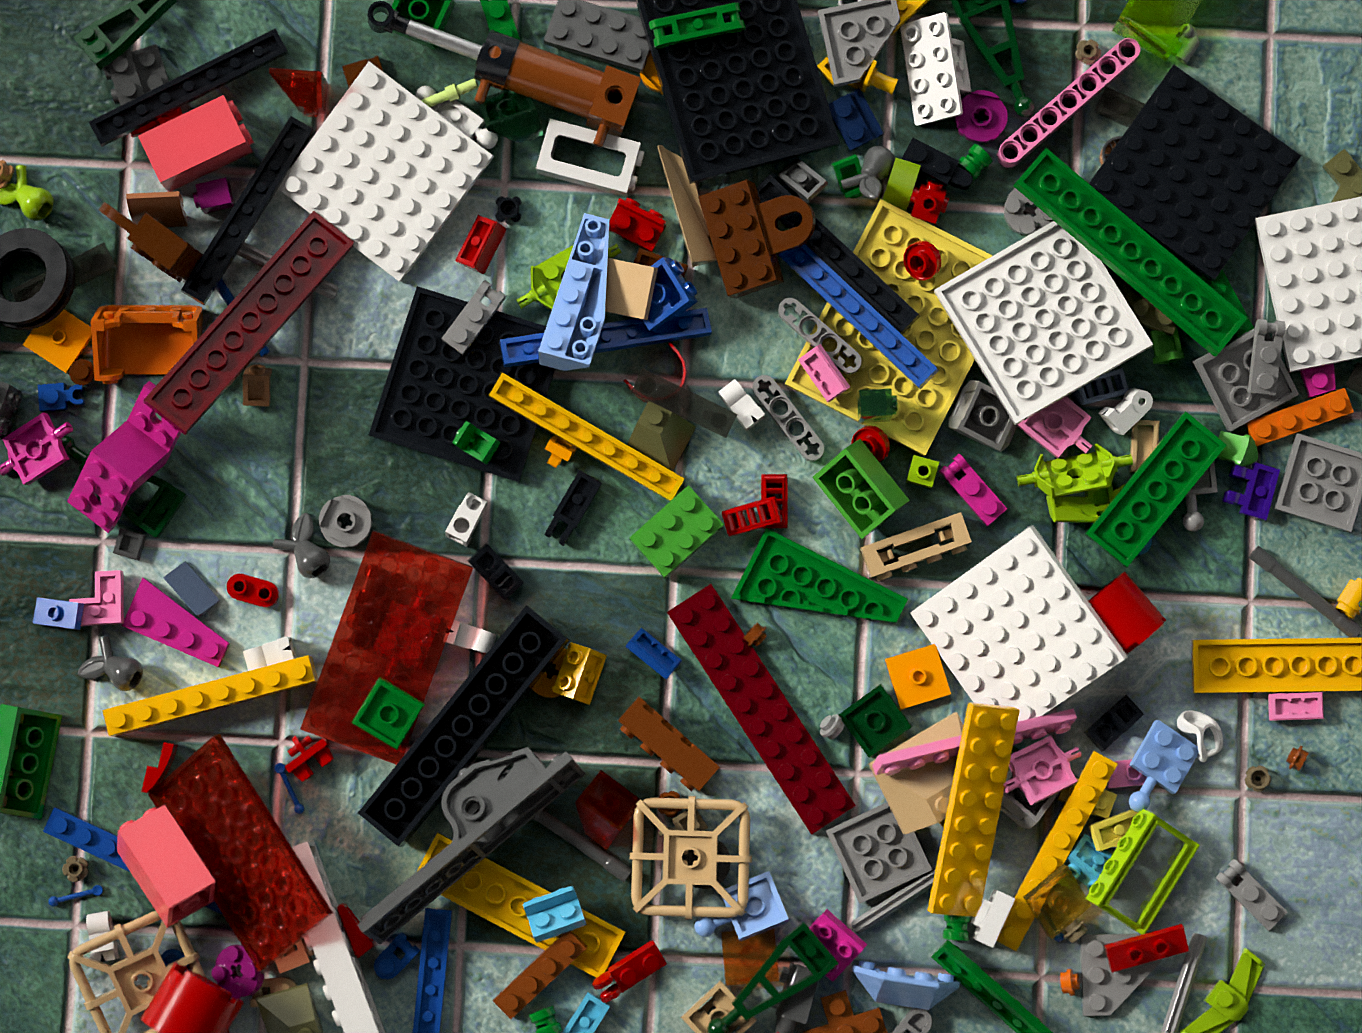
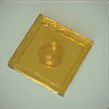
(1057, 901)

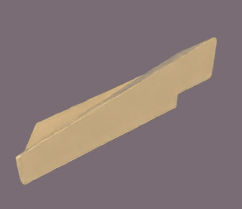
(687, 209)

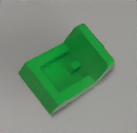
(845, 169)
(476, 442)

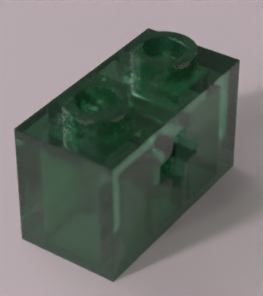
(876, 405)

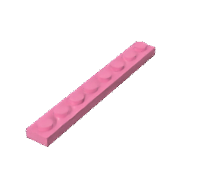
(942, 750)

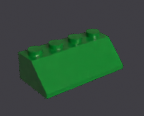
(26, 759)

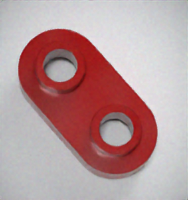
(252, 590)

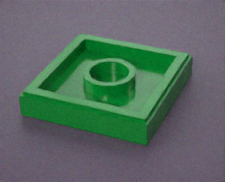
(388, 713)

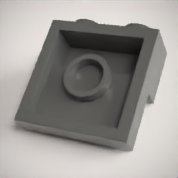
(136, 73)

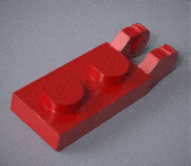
(629, 971)

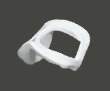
(1196, 723)

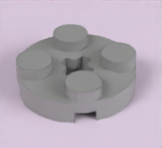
(1017, 220)
(340, 507)

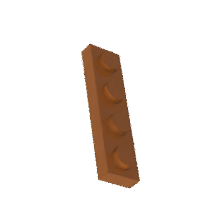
(540, 973)

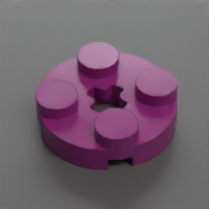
(994, 110)
(226, 975)

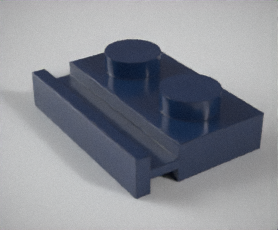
(855, 120)

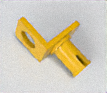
(876, 79)

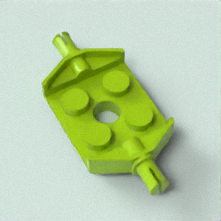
(548, 276)
(1094, 472)

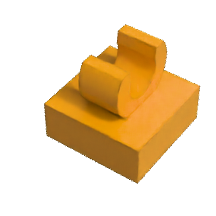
(560, 450)

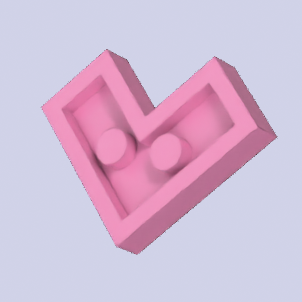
(108, 604)

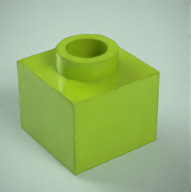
(915, 478)

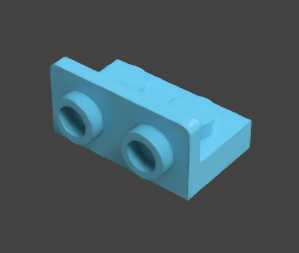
(1086, 862)
(554, 914)

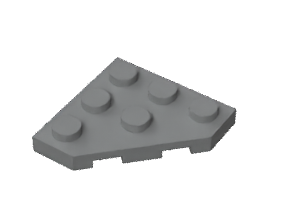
(856, 35)
(1101, 988)

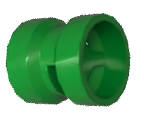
(975, 161)
(956, 927)
(544, 1016)

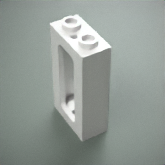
(582, 176)

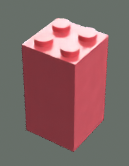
(197, 143)
(165, 865)

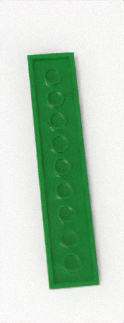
(1130, 252)

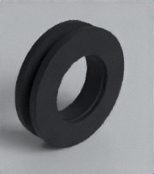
(58, 281)

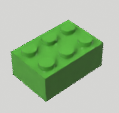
(860, 488)
(676, 532)

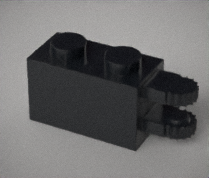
(937, 165)

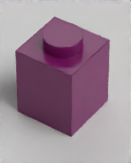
(213, 195)

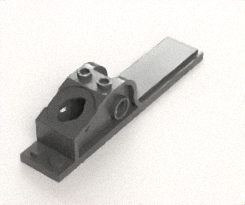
(484, 811)

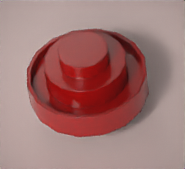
(922, 260)
(875, 441)

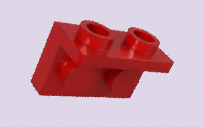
(636, 224)

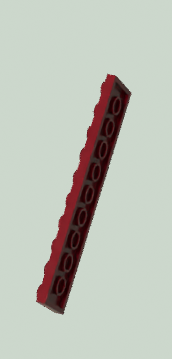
(248, 323)
(761, 709)

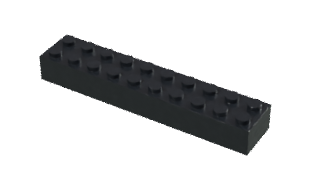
(464, 726)

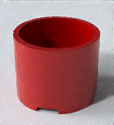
(1126, 612)
(191, 1004)

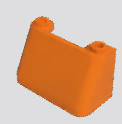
(142, 338)

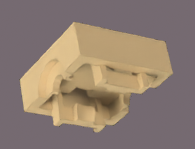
(722, 1000)

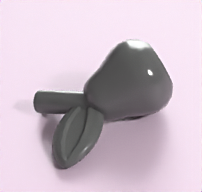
(876, 166)
(310, 559)
(123, 672)

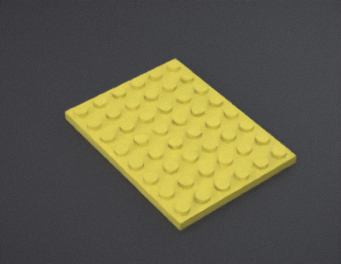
(933, 333)

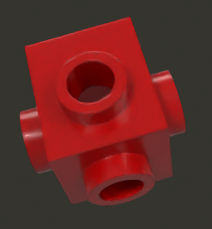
(927, 209)

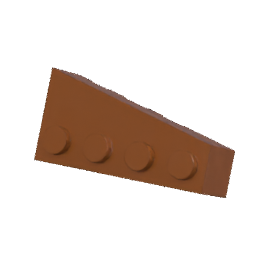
(669, 744)

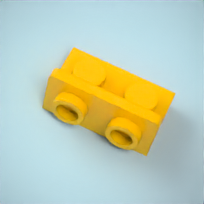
(579, 673)

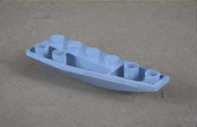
(580, 301)

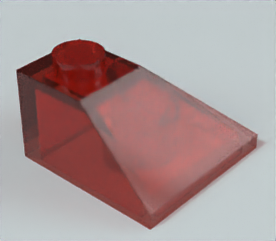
(303, 88)
(605, 809)

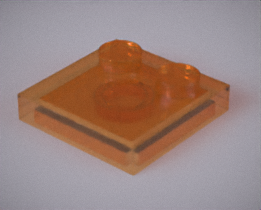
(746, 957)

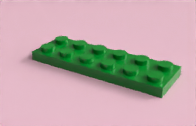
(1155, 489)

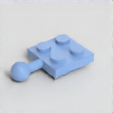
(1164, 761)
(762, 913)

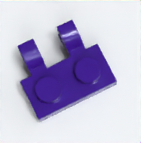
(1258, 492)

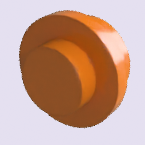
(1069, 982)

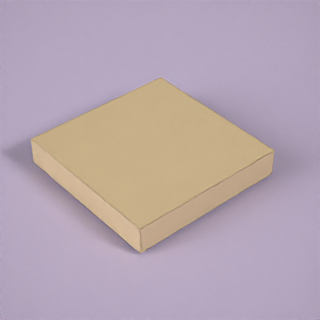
(629, 288)

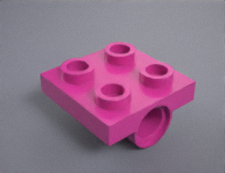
(838, 940)

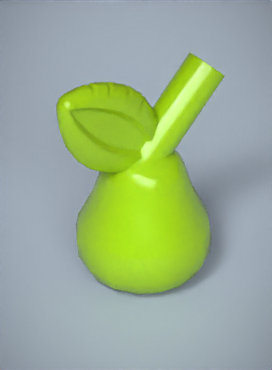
(34, 201)

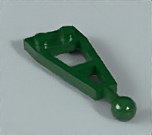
(967, 9)
(101, 49)
(159, 509)
(810, 952)

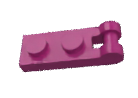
(973, 490)

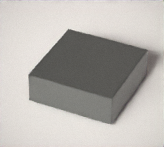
(129, 544)

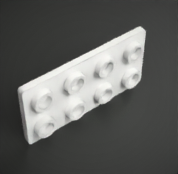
(934, 69)

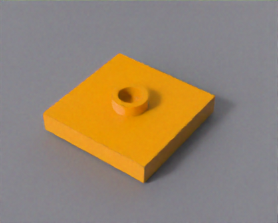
(60, 340)
(917, 676)

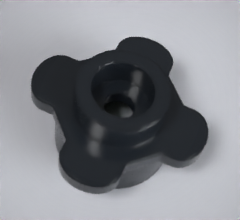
(503, 203)

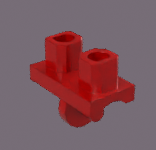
(319, 751)

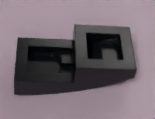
(495, 571)
(1114, 723)

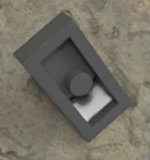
(802, 180)

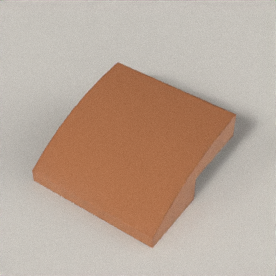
(162, 206)

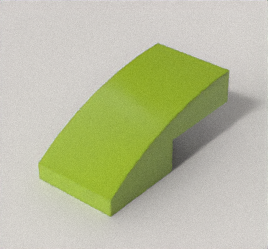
(901, 183)

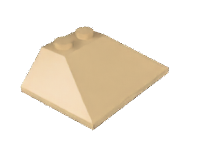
(922, 794)

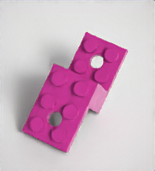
(123, 463)

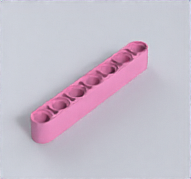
(1077, 94)

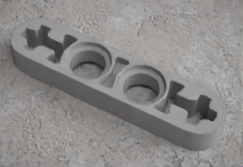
(821, 334)
(785, 420)

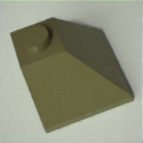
(661, 435)
(290, 1011)

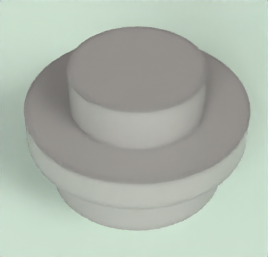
(831, 726)

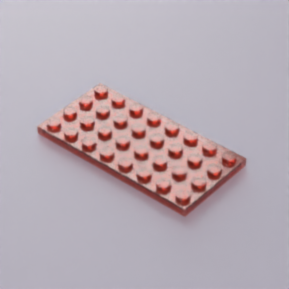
(390, 630)
(255, 869)

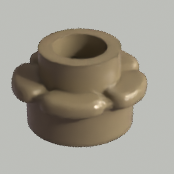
(1081, 54)
(1262, 772)
(81, 873)
(1075, 930)

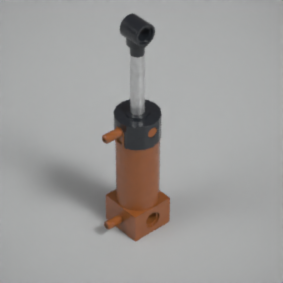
(531, 72)

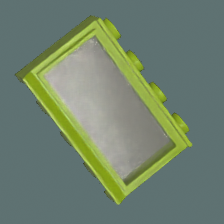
(1142, 871)

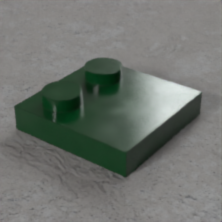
(875, 720)

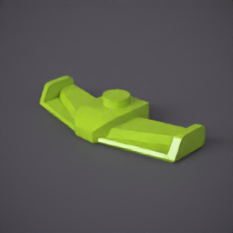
(1081, 509)
(1230, 1000)

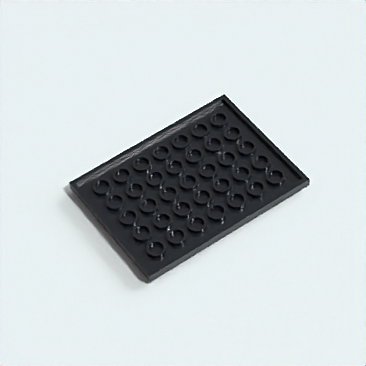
(741, 93)

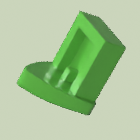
(1165, 347)
(1239, 449)

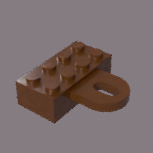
(748, 235)
(157, 244)

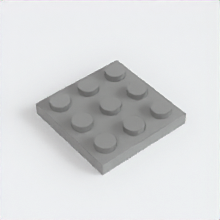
(1228, 379)
(1321, 483)
(877, 852)

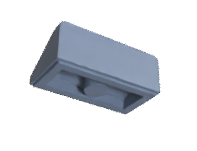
(191, 589)

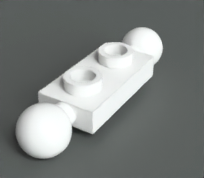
(461, 118)

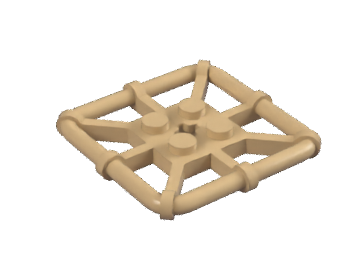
(703, 870)
(125, 972)

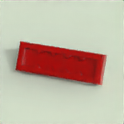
(1146, 948)

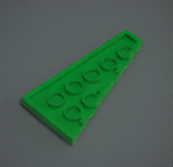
(799, 578)

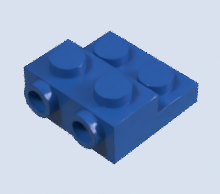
(670, 294)

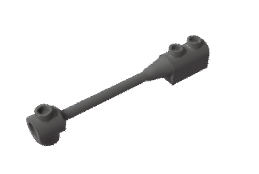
(796, 1007)

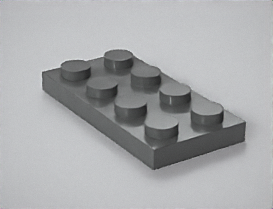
(598, 34)

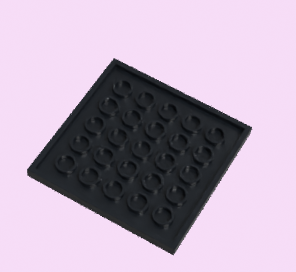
(1194, 172)
(439, 389)

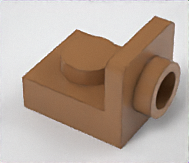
(256, 385)

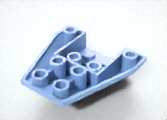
(899, 989)

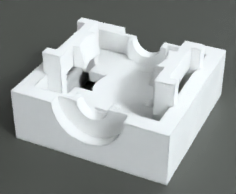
(991, 917)

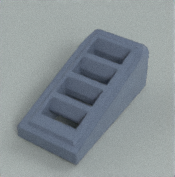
(1085, 396)

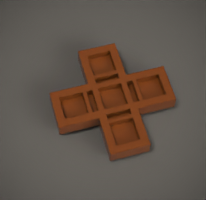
(842, 1020)

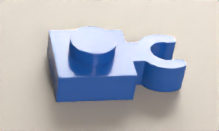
(55, 396)

